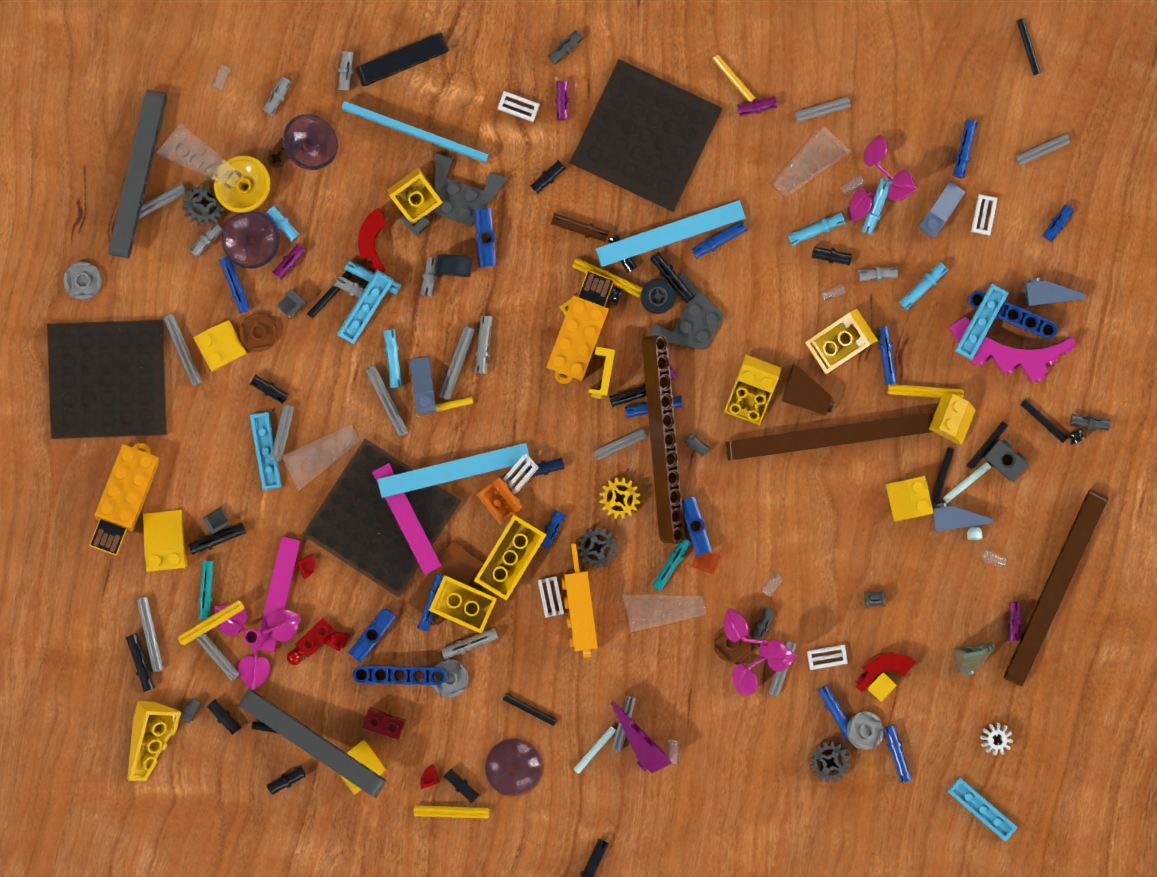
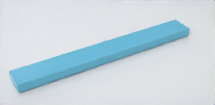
(418, 133)
(670, 233)
(451, 470)

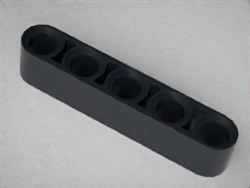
(402, 59)

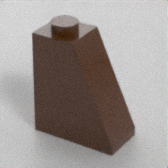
(806, 393)

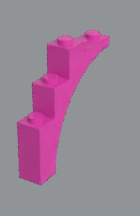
(1006, 358)

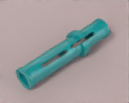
(659, 583)
(205, 589)

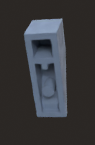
(941, 210)
(1045, 292)
(423, 386)
(951, 517)

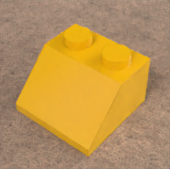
(414, 196)
(220, 345)
(952, 418)
(909, 498)
(366, 756)

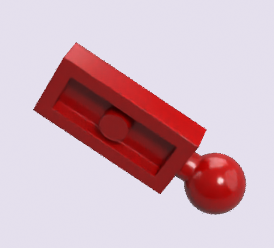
(310, 642)

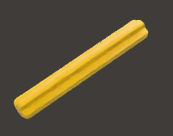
(619, 282)
(921, 391)
(211, 622)
(454, 812)

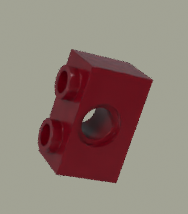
(384, 723)

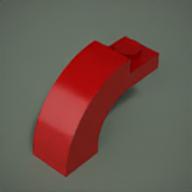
(366, 239)
(881, 663)

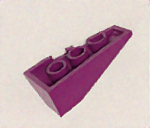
(644, 748)

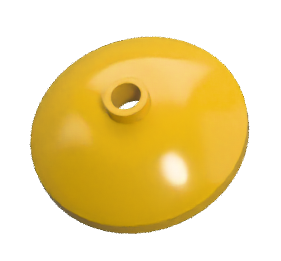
(255, 176)

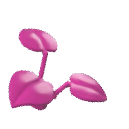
(901, 185)
(283, 627)
(776, 652)

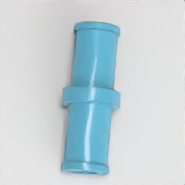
(282, 223)

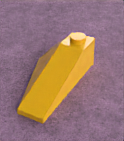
(150, 732)

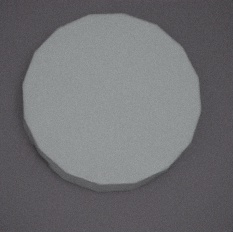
(82, 280)
(456, 681)
(865, 730)

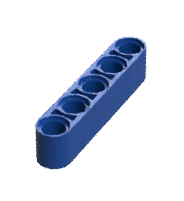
(1021, 318)
(391, 678)

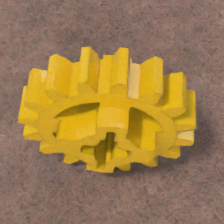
(630, 491)

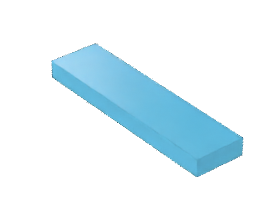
(365, 306)
(981, 321)
(264, 445)
(982, 809)

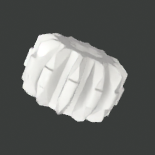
(1002, 736)

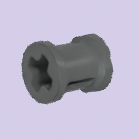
(874, 598)

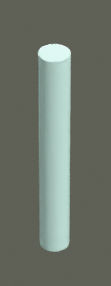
(965, 483)
(595, 749)

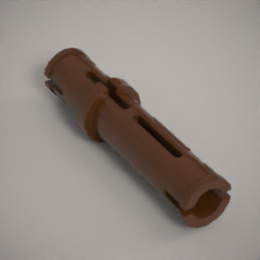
(580, 227)

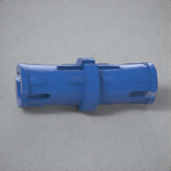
(1058, 223)
(552, 528)

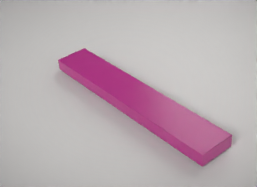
(410, 525)
(279, 587)

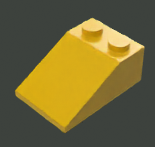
(841, 341)
(164, 541)
(463, 604)

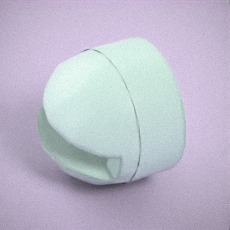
(974, 533)

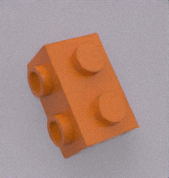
(499, 500)

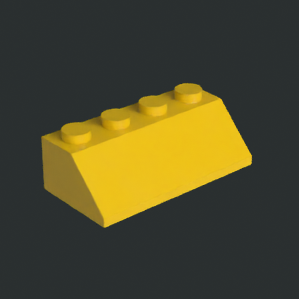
(510, 557)

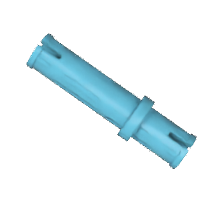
(877, 205)
(822, 226)
(367, 274)
(930, 279)
(392, 358)

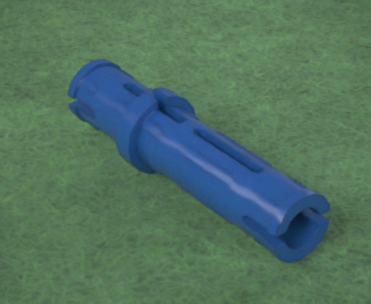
(962, 157)
(719, 239)
(235, 285)
(886, 355)
(642, 409)
(424, 623)
(833, 706)
(894, 745)

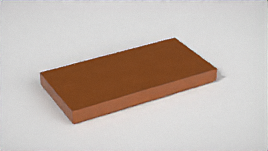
(456, 564)

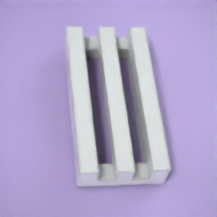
(512, 112)
(976, 214)
(515, 489)
(554, 612)
(821, 650)

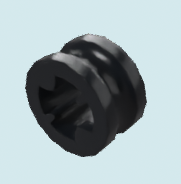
(615, 295)
(1076, 436)

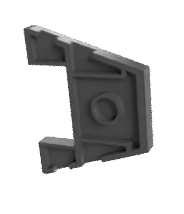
(460, 199)
(696, 323)

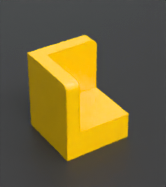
(881, 686)

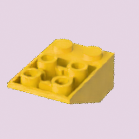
(752, 389)

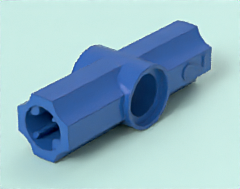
(483, 224)
(700, 538)
(364, 644)

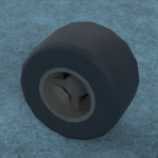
(454, 265)
(663, 295)

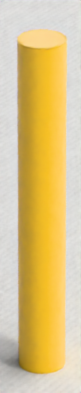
(733, 78)
(454, 404)

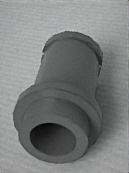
(697, 444)
(190, 710)

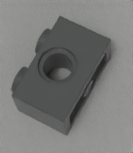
(995, 455)

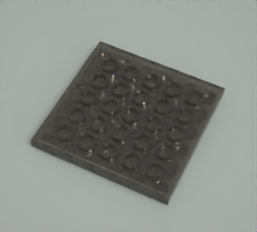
(645, 135)
(107, 379)
(362, 528)

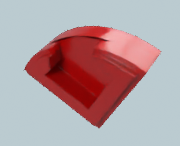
(306, 566)
(336, 640)
(429, 777)

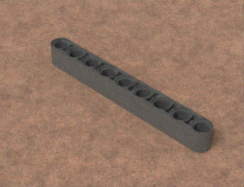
(137, 174)
(312, 743)

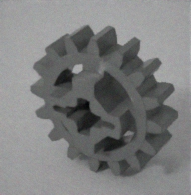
(197, 211)
(592, 535)
(823, 773)

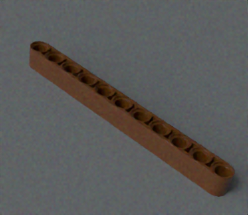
(828, 436)
(663, 439)
(1055, 587)

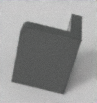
(417, 227)
(291, 303)
(216, 521)

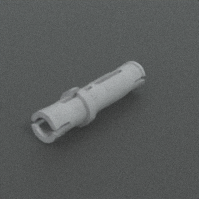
(483, 345)
(447, 651)

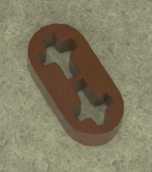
(275, 151)

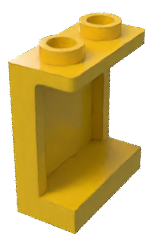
(609, 354)

